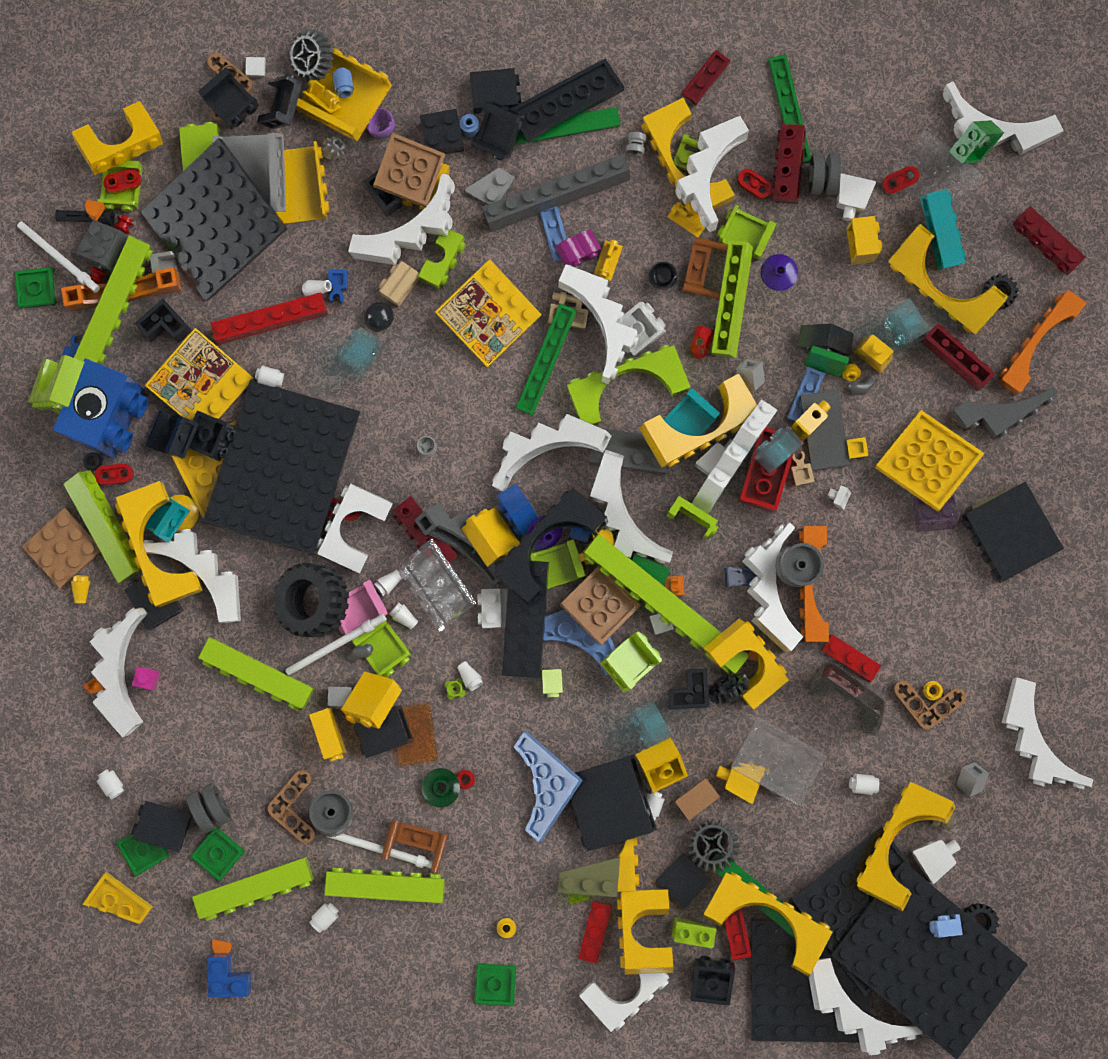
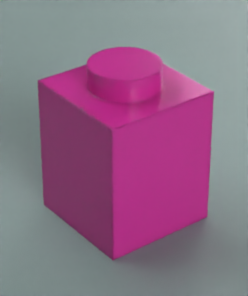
(146, 678)

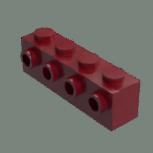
(789, 163)
(1048, 240)
(958, 357)
(406, 514)

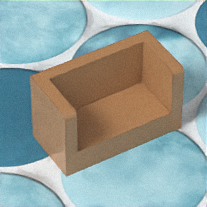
(697, 799)

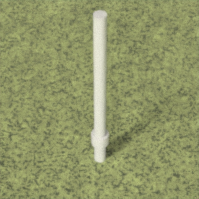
(81, 276)
(367, 627)
(419, 861)

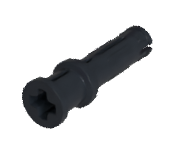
(62, 215)

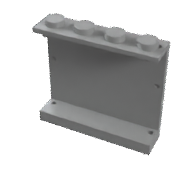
(264, 162)

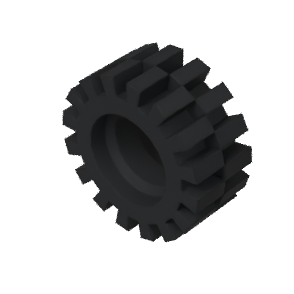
(1006, 282)
(987, 911)

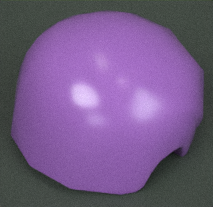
(383, 116)

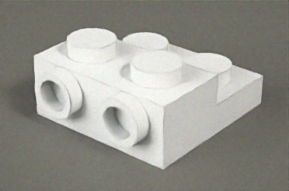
(648, 327)
(493, 608)

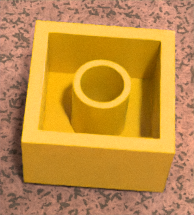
(863, 240)
(661, 765)

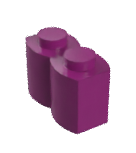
(578, 248)

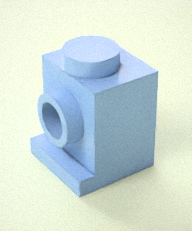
(945, 926)

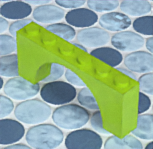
(661, 364)
(55, 383)

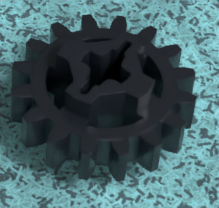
(728, 688)

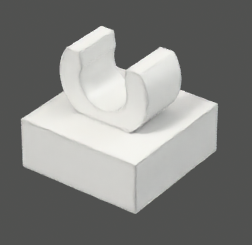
(840, 497)

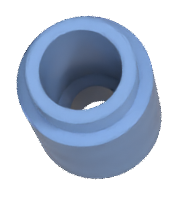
(343, 82)
(469, 130)

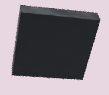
(683, 880)

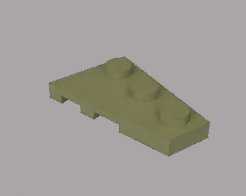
(592, 879)

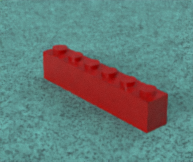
(269, 318)

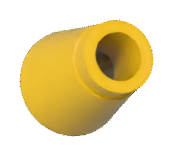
(80, 588)

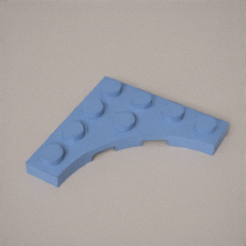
(564, 628)
(552, 784)

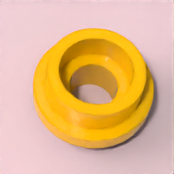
(851, 372)
(939, 690)
(506, 921)

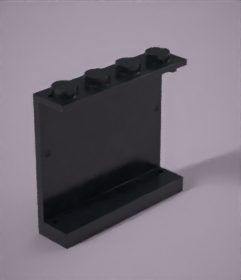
(1012, 532)
(611, 804)

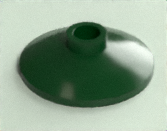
(431, 789)

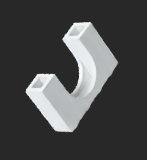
(333, 545)
(613, 1012)

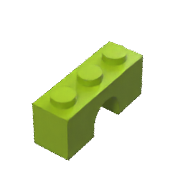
(436, 273)

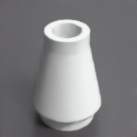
(316, 286)
(386, 583)
(403, 616)
(470, 677)

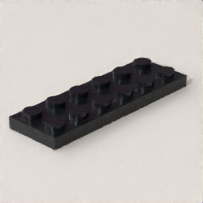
(568, 99)
(526, 629)

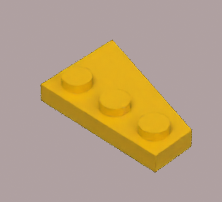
(116, 898)

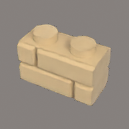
(399, 283)

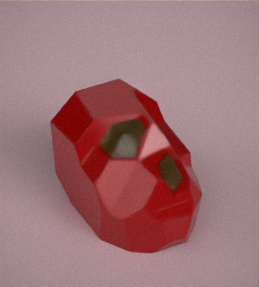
(701, 341)

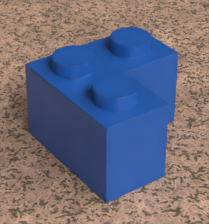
(517, 509)
(223, 981)

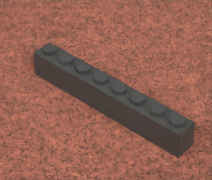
(556, 192)

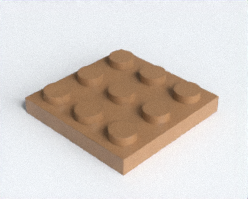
(409, 170)
(62, 548)
(599, 605)

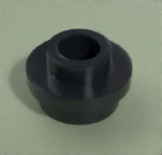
(86, 461)

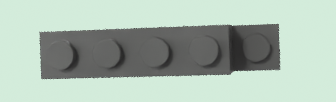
(999, 417)
(439, 525)

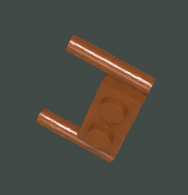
(698, 266)
(417, 838)

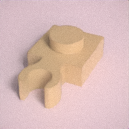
(802, 472)

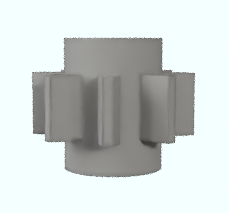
(333, 148)

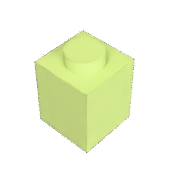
(552, 682)

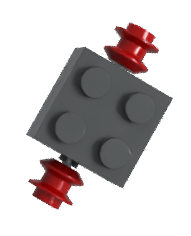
(103, 246)

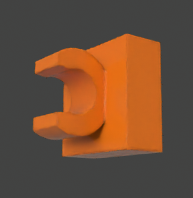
(675, 585)

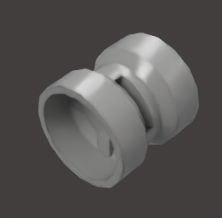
(636, 143)
(428, 444)

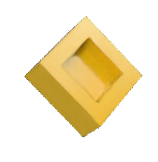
(857, 448)

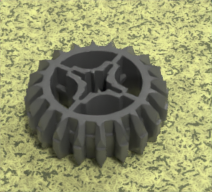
(311, 55)
(708, 853)

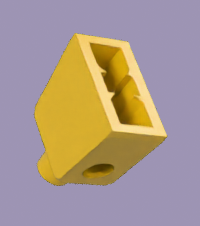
(874, 352)
(810, 420)
(738, 784)

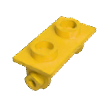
(328, 101)
(687, 222)
(608, 260)

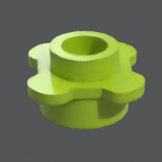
(458, 684)

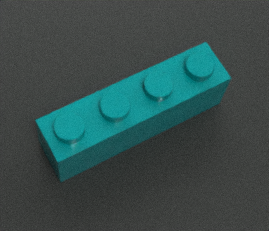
(942, 224)

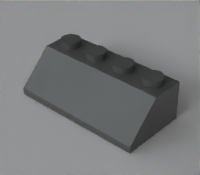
(635, 451)

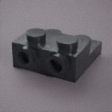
(211, 436)
(712, 980)

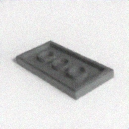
(828, 441)

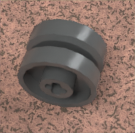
(824, 174)
(811, 565)
(208, 808)
(331, 825)

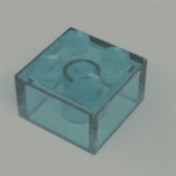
(906, 324)
(360, 351)
(778, 450)
(651, 724)

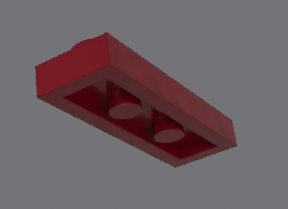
(705, 77)

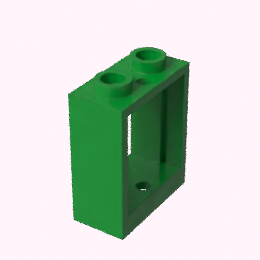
(971, 145)

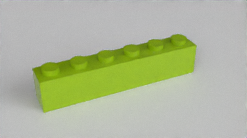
(732, 299)
(103, 525)
(256, 673)
(385, 886)
(252, 888)

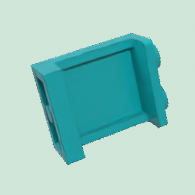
(692, 415)
(167, 519)

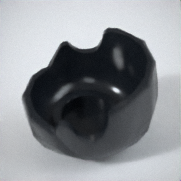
(667, 271)
(378, 316)

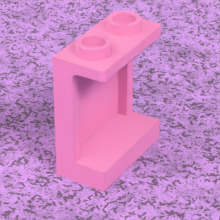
(363, 605)

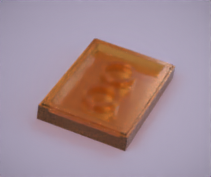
(422, 730)

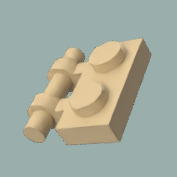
(581, 316)

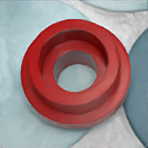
(471, 779)

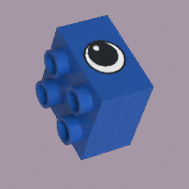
(102, 410)

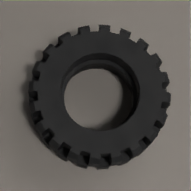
(290, 596)

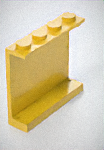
(356, 110)
(304, 185)

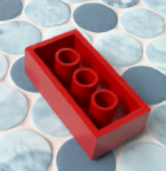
(760, 487)

